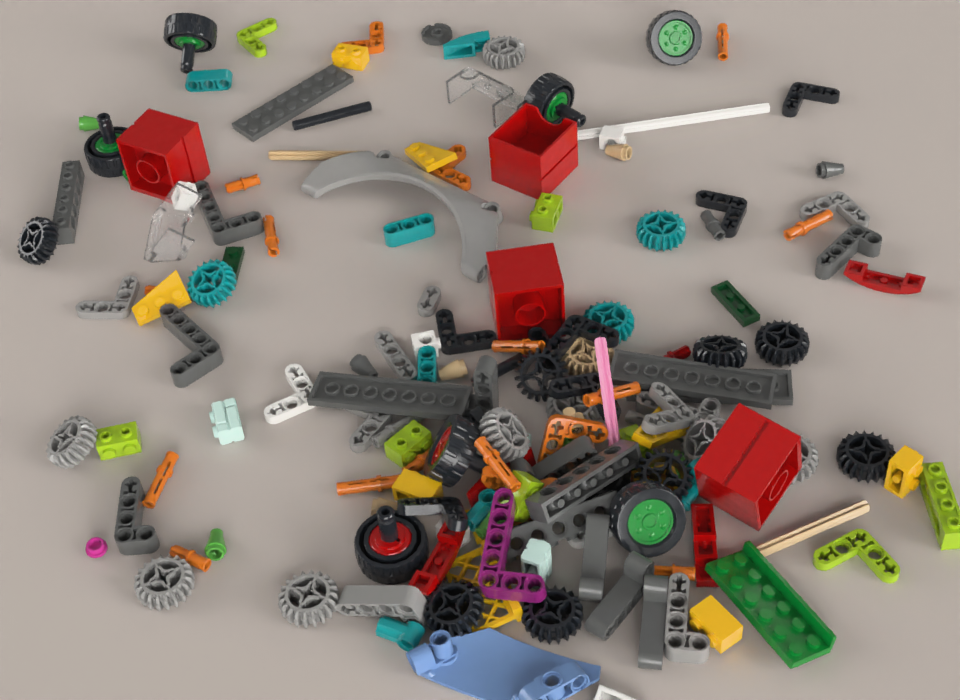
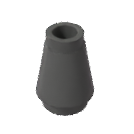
(829, 169)
(362, 366)

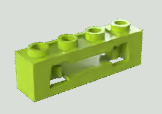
(941, 505)

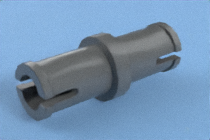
(712, 225)

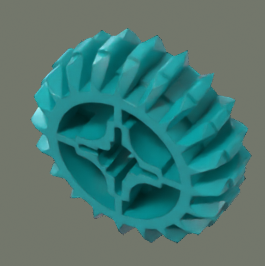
(661, 230)
(223, 283)
(613, 316)

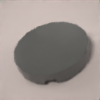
(436, 34)

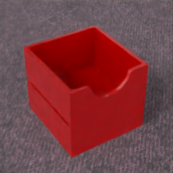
(162, 152)
(532, 152)
(525, 291)
(748, 466)

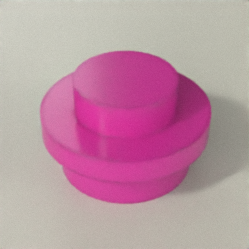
(96, 547)

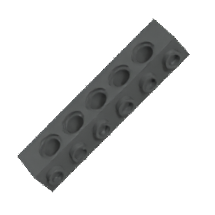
(68, 201)
(583, 481)
(569, 530)

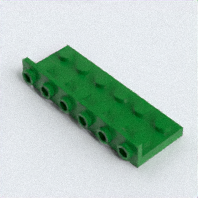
(772, 606)

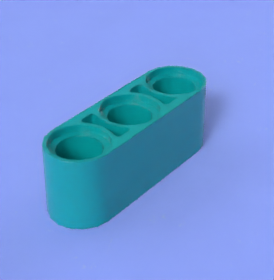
(209, 80)
(409, 230)
(427, 364)

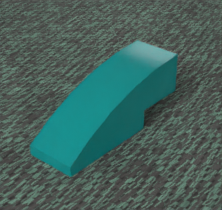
(465, 45)

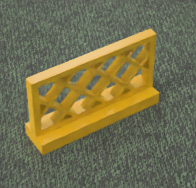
(513, 607)

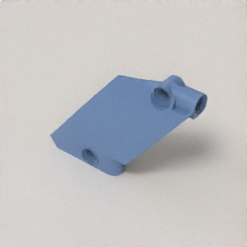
(499, 667)

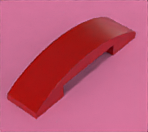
(883, 282)
(439, 561)

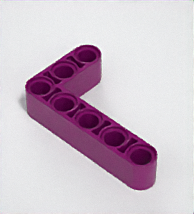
(499, 552)

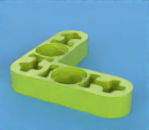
(252, 33)
(861, 549)

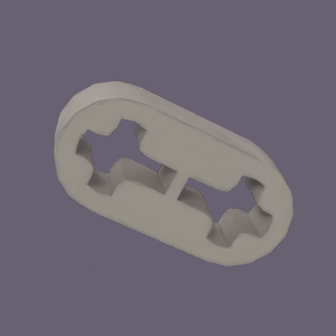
(425, 300)

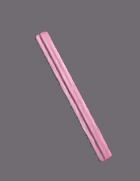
(607, 390)

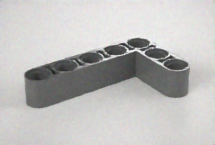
(231, 229)
(205, 350)

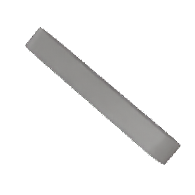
(394, 358)

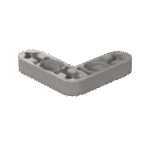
(837, 202)
(116, 309)
(677, 413)
(371, 420)

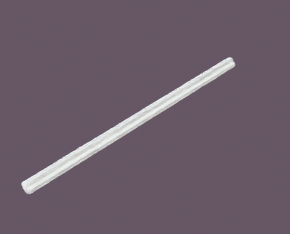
(680, 120)

